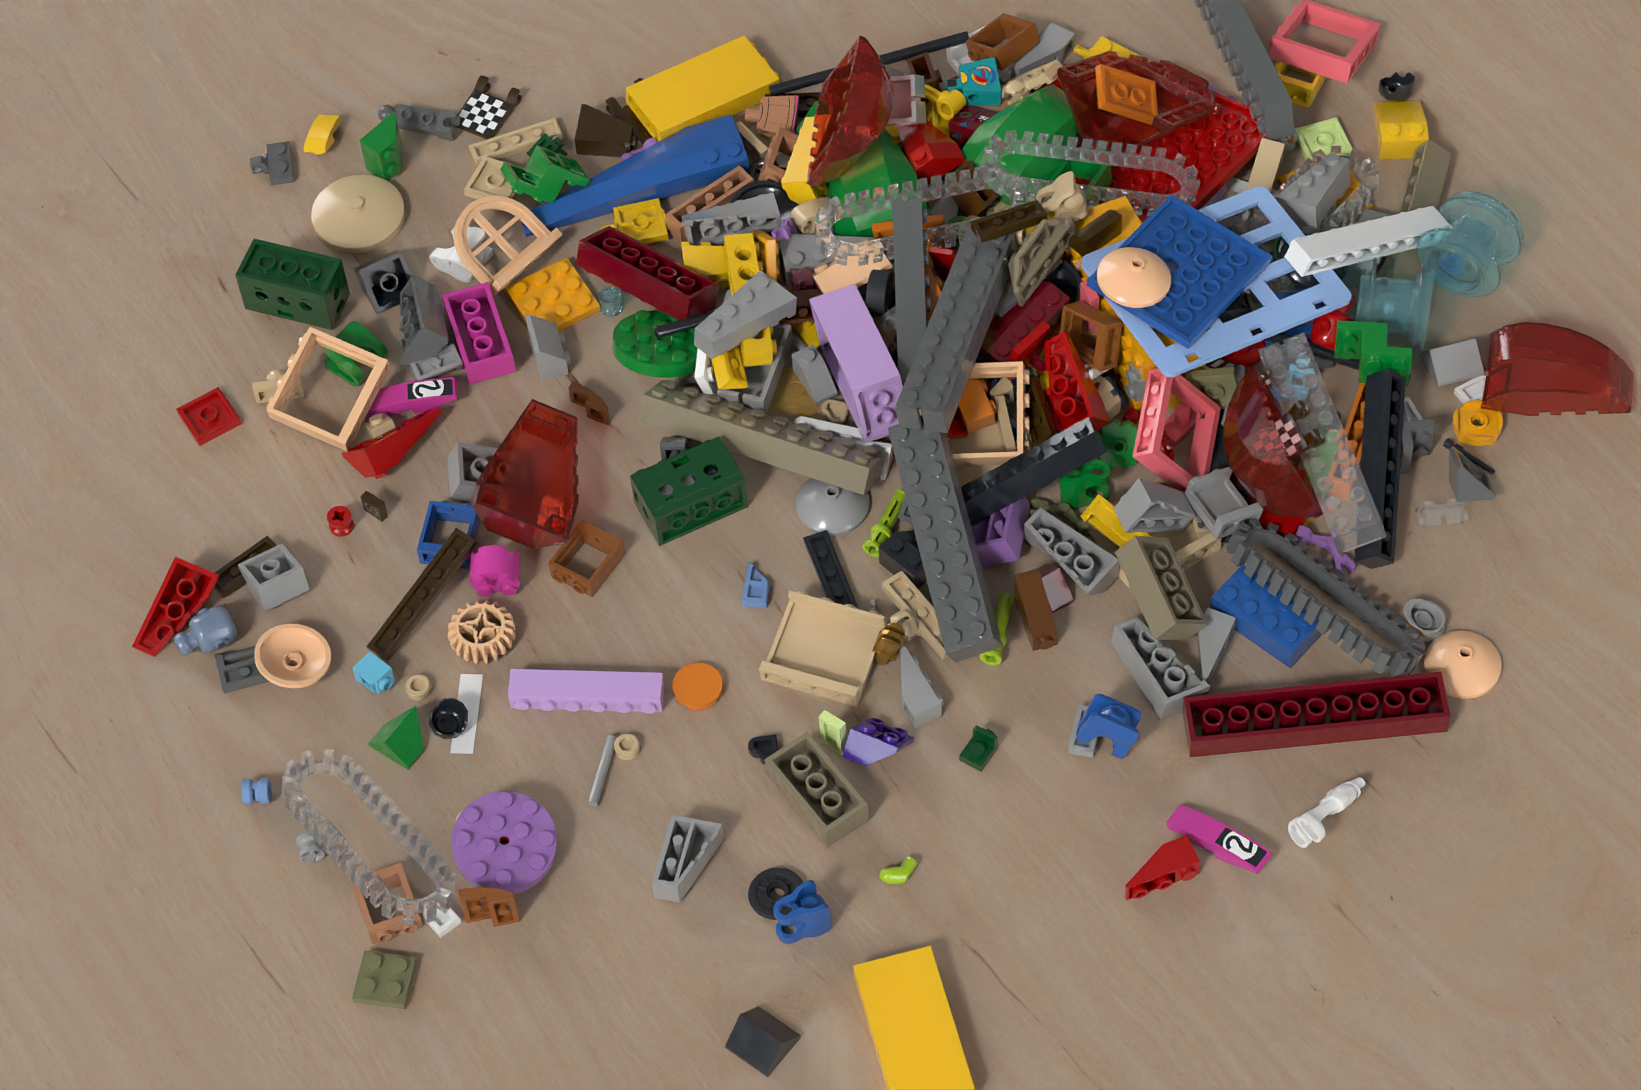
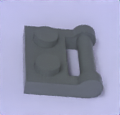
(240, 674)

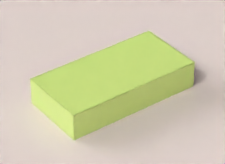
(832, 732)

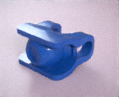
(1112, 720)
(808, 914)

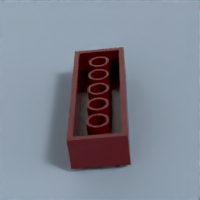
(646, 274)

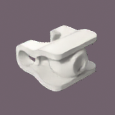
(449, 261)

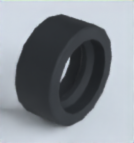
(879, 292)

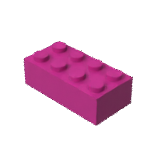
(478, 333)

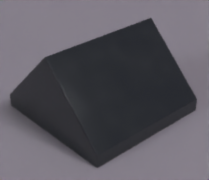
(761, 1040)

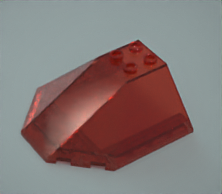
(1180, 94)

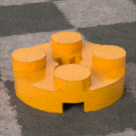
(1476, 435)

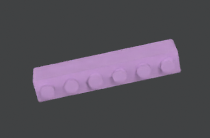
(586, 690)

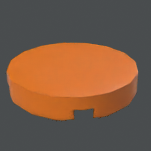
(697, 686)

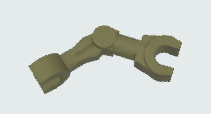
(1062, 510)

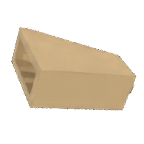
(1267, 165)

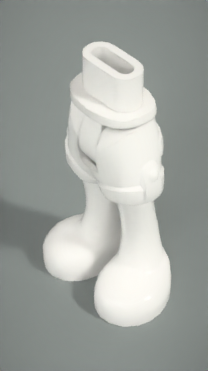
(1309, 827)

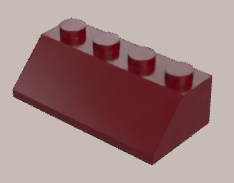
(1007, 331)

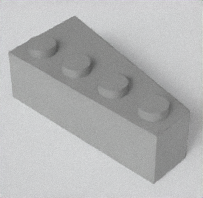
(802, 251)
(744, 314)
(1156, 668)

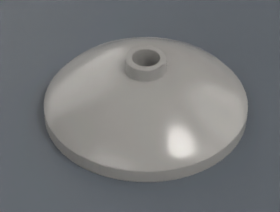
(833, 513)

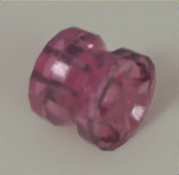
(801, 278)

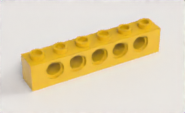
(742, 264)

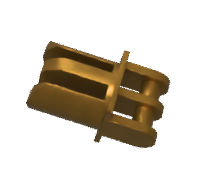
(888, 643)

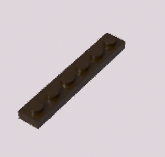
(421, 595)

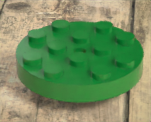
(641, 352)

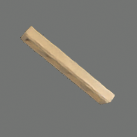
(515, 141)

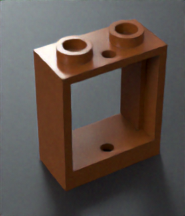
(1021, 36)
(1108, 336)
(597, 539)

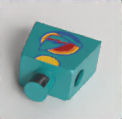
(978, 83)

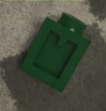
(553, 144)
(979, 748)

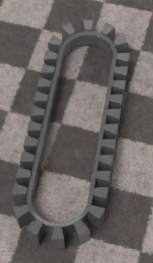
(1409, 648)

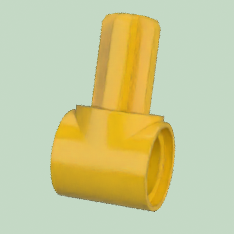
(947, 102)

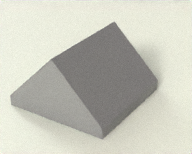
(1454, 362)

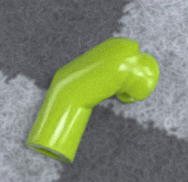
(900, 874)

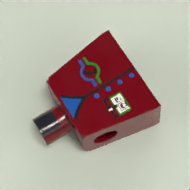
(966, 123)

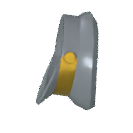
(1425, 617)

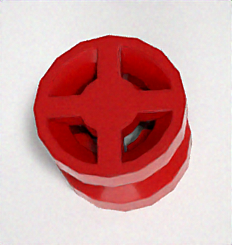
(338, 527)

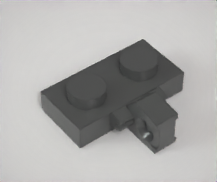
(275, 163)

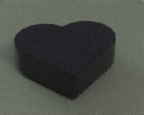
(763, 747)

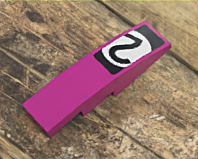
(415, 396)
(1219, 838)

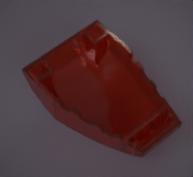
(850, 113)
(1553, 371)
(1259, 454)
(532, 479)

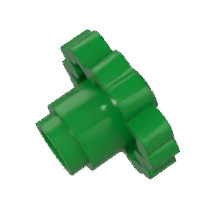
(1119, 442)

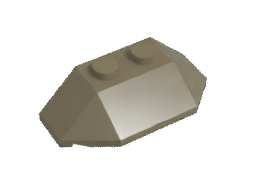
(1039, 255)

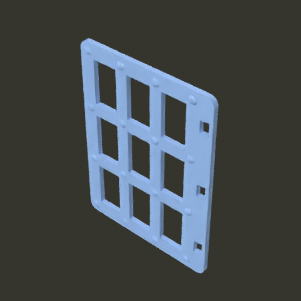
(1234, 335)

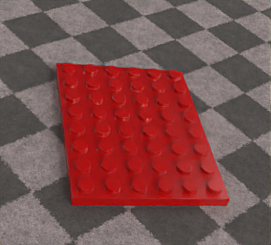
(1214, 146)

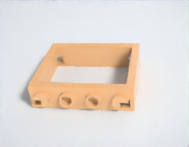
(999, 370)
(363, 404)

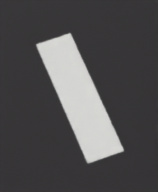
(469, 694)

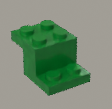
(544, 175)
(1369, 344)

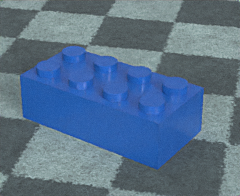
(1265, 618)

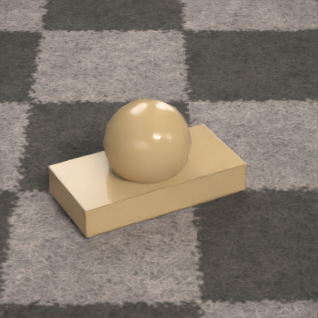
(264, 389)

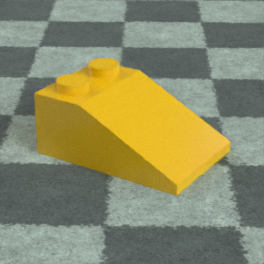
(1399, 128)

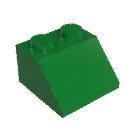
(383, 149)

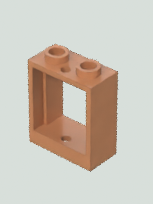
(783, 142)
(384, 931)

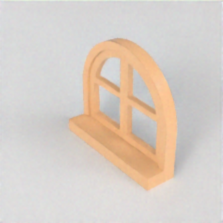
(519, 262)

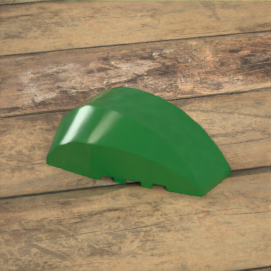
(1039, 112)
(879, 167)

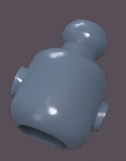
(209, 631)

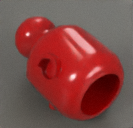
(1324, 327)

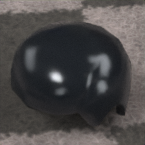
(1397, 87)
(448, 718)

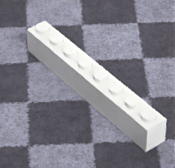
(1362, 241)

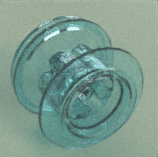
(1475, 244)
(1397, 302)

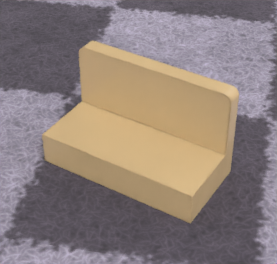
(753, 143)

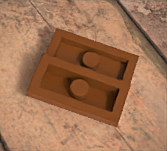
(488, 903)

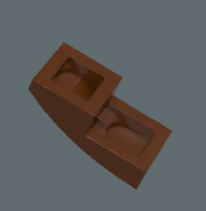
(594, 405)

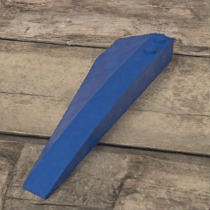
(669, 167)

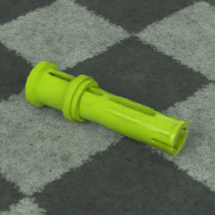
(882, 530)
(1002, 616)

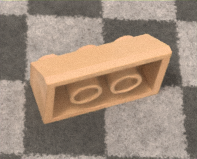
(837, 276)

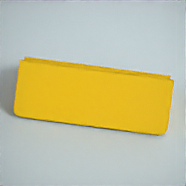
(729, 370)

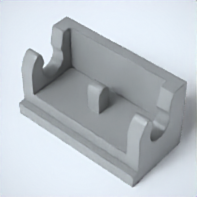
(444, 361)

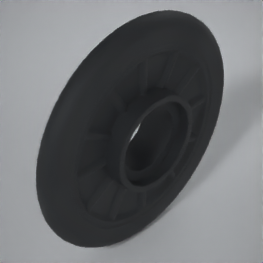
(767, 881)

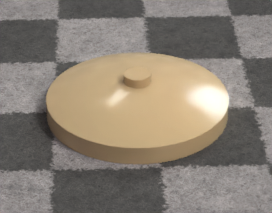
(358, 214)

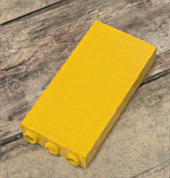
(702, 88)
(912, 1023)

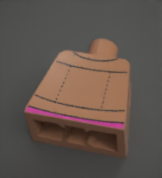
(773, 114)

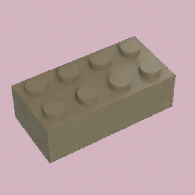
(1161, 588)
(817, 789)

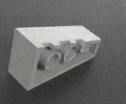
(1316, 191)

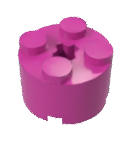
(495, 570)

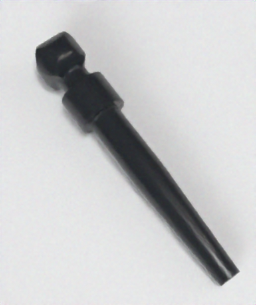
(1448, 443)

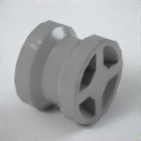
(310, 850)

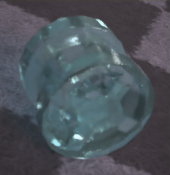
(611, 301)

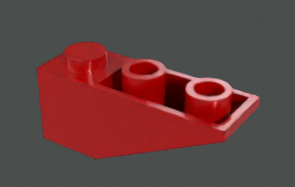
(1168, 865)

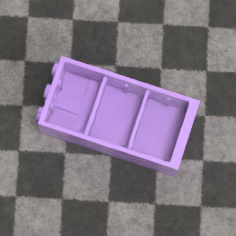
(858, 360)

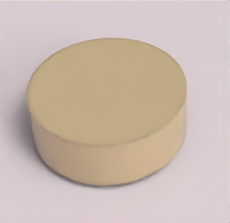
(418, 687)
(627, 746)

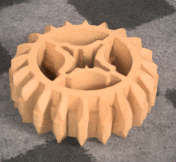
(475, 625)

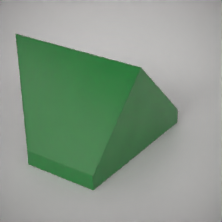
(400, 739)

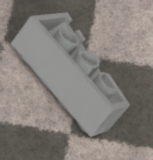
(732, 219)
(1081, 558)

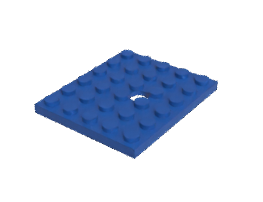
(1210, 272)

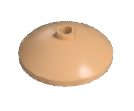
(1134, 277)
(292, 646)
(1462, 675)

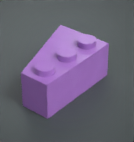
(1001, 534)

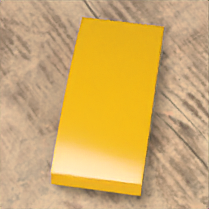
(321, 133)

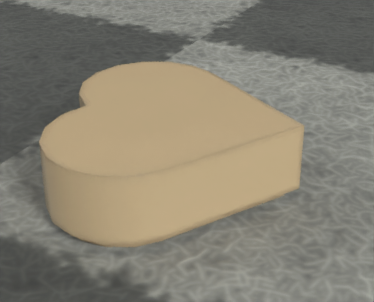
(835, 411)

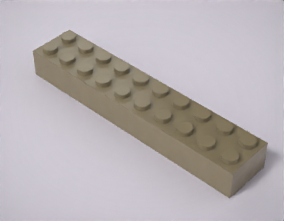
(763, 436)

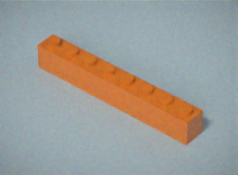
(974, 405)

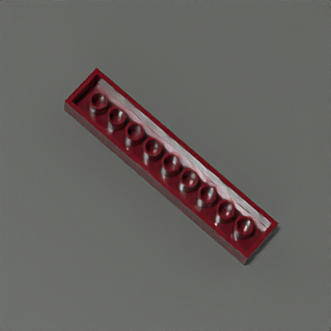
(1315, 714)

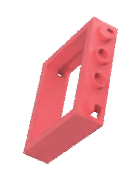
(1318, 60)
(1152, 426)

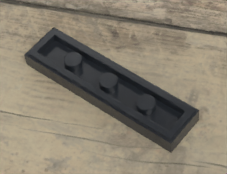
(828, 568)

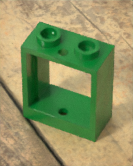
(1099, 176)

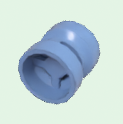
(256, 791)

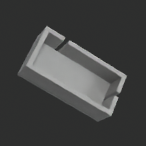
(907, 100)
(762, 378)

